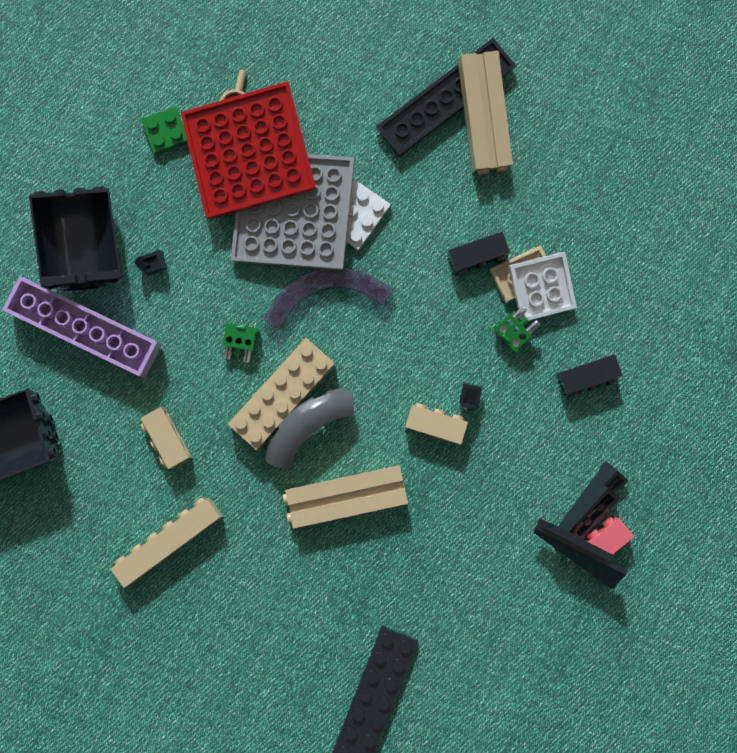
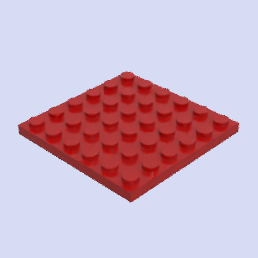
(248, 150)

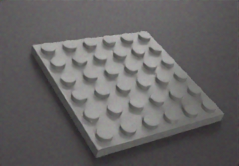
(303, 228)

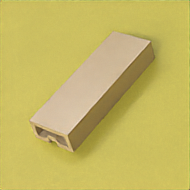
(485, 112)
(345, 497)

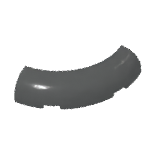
(305, 421)

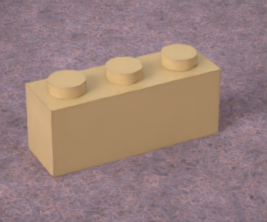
(436, 423)
(165, 438)

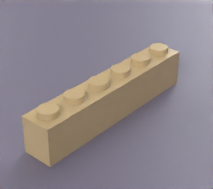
(166, 542)

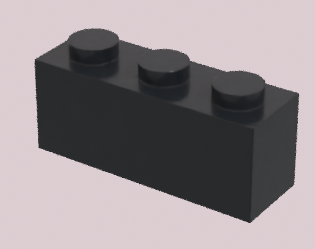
(478, 253)
(589, 375)

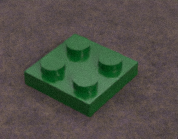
(165, 130)

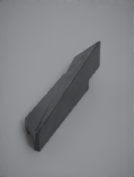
(594, 501)
(586, 555)

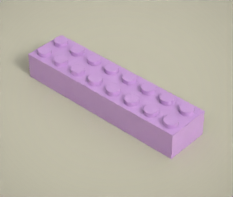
(82, 327)

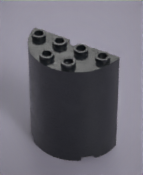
(75, 239)
(25, 434)

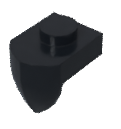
(151, 263)
(470, 396)

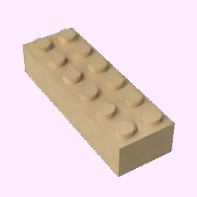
(281, 394)

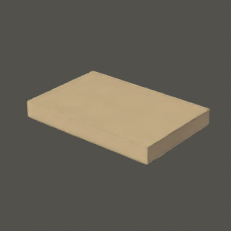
(502, 275)

